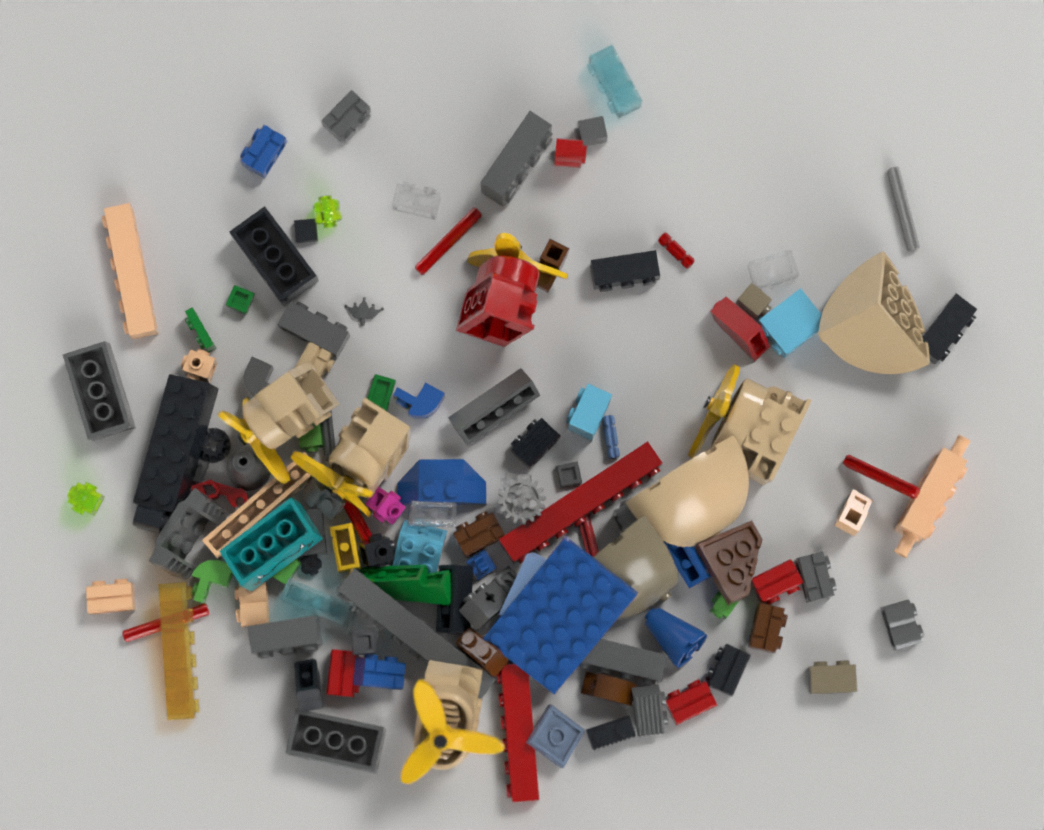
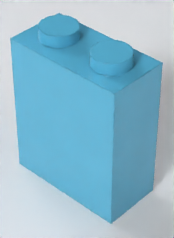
(791, 323)

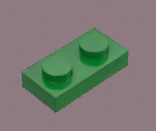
(203, 338)

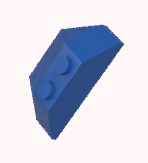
(442, 482)

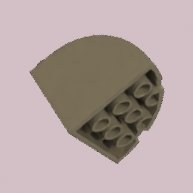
(643, 563)

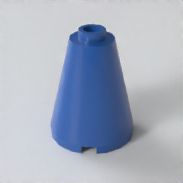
(674, 636)

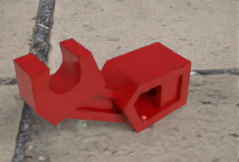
(231, 493)

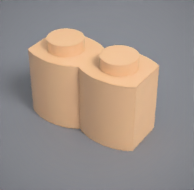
(253, 605)

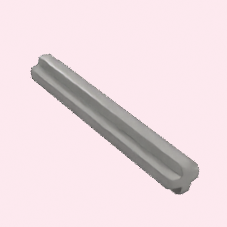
(903, 208)

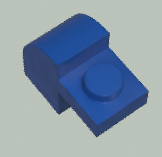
(424, 405)

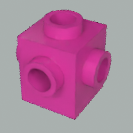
(385, 506)

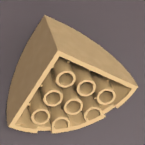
(875, 321)
(697, 496)

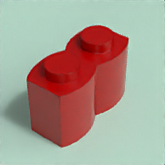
(570, 153)

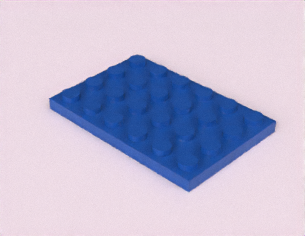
(560, 615)

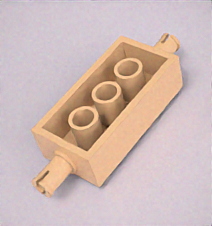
(935, 489)

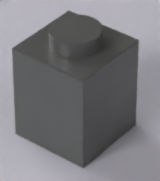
(591, 131)

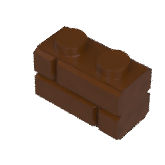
(478, 534)
(767, 627)
(481, 652)

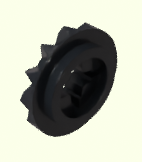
(222, 449)

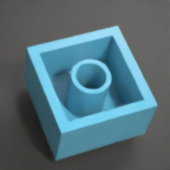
(589, 412)

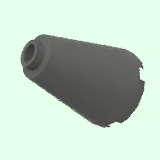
(251, 475)

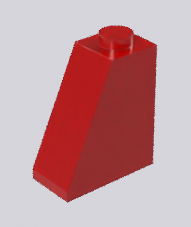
(740, 328)

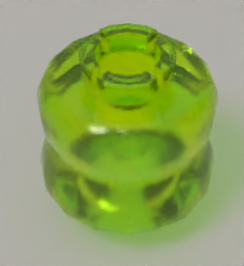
(327, 211)

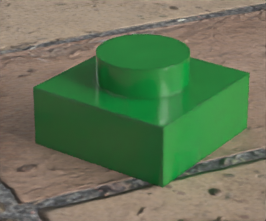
(240, 299)

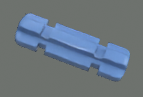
(611, 437)

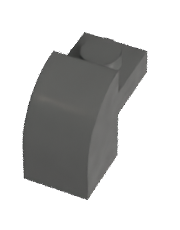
(257, 375)
(319, 495)

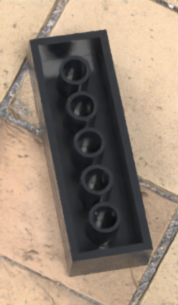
(176, 443)

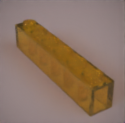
(177, 650)

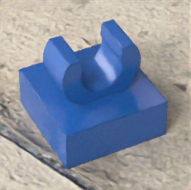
(481, 564)

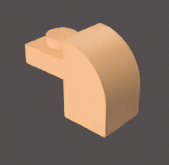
(853, 513)

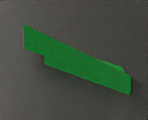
(411, 583)

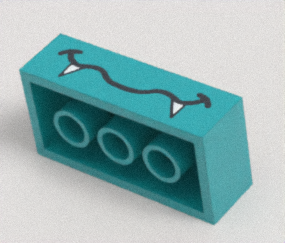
(271, 544)

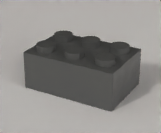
(285, 636)

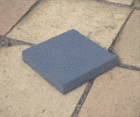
(555, 736)

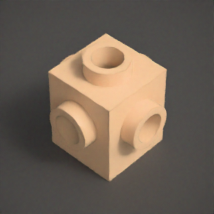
(199, 365)

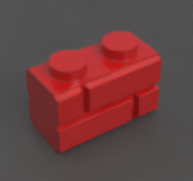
(776, 581)
(341, 674)
(690, 702)

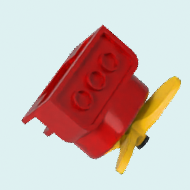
(504, 293)

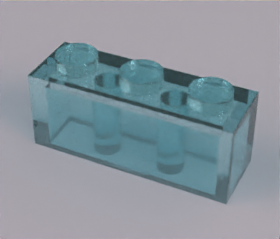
(614, 81)
(316, 602)

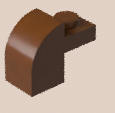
(554, 256)
(608, 688)

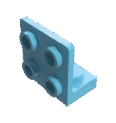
(419, 546)

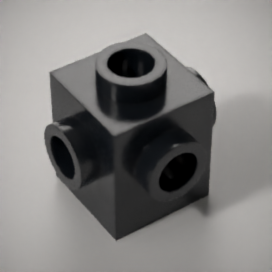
(377, 550)

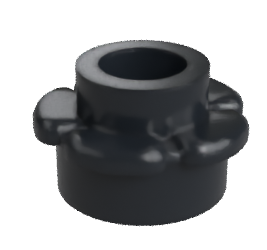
(306, 569)

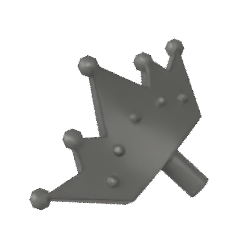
(363, 311)

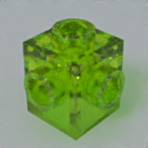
(90, 504)

